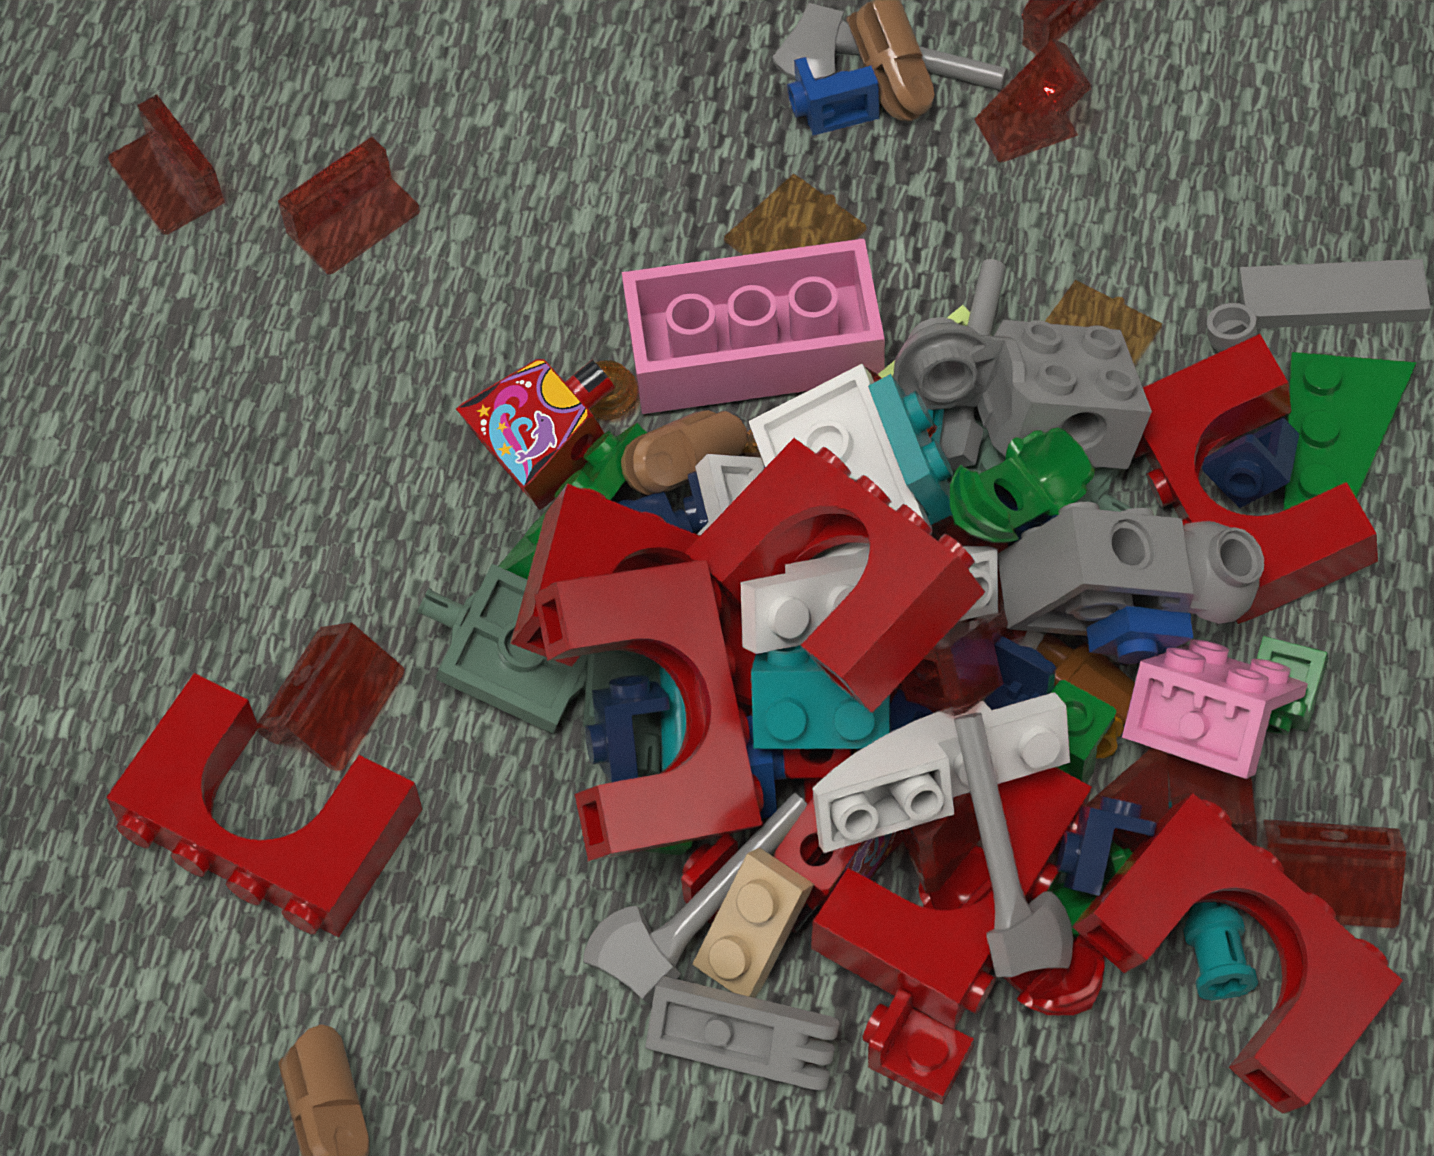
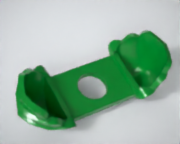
(1040, 474)

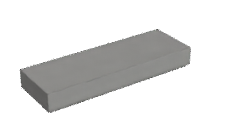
(1336, 293)

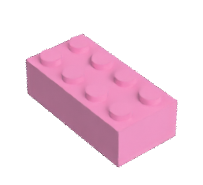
(752, 325)

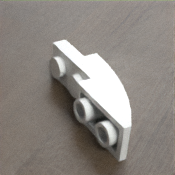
(789, 606)
(920, 769)

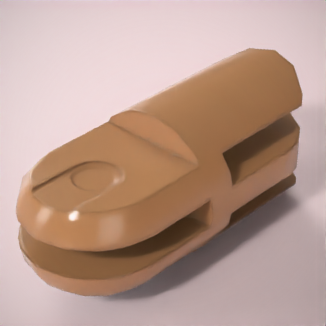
(893, 52)
(667, 454)
(323, 1096)

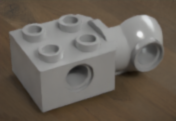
(1032, 381)
(1105, 560)

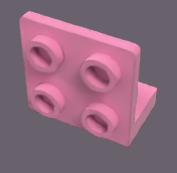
(1208, 705)

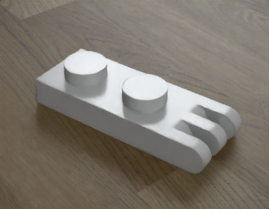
(741, 1033)

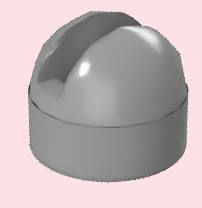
(1230, 325)

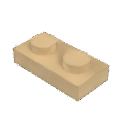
(753, 923)

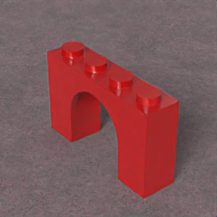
(1205, 409)
(596, 537)
(905, 596)
(675, 621)
(311, 873)
(946, 953)
(1328, 976)

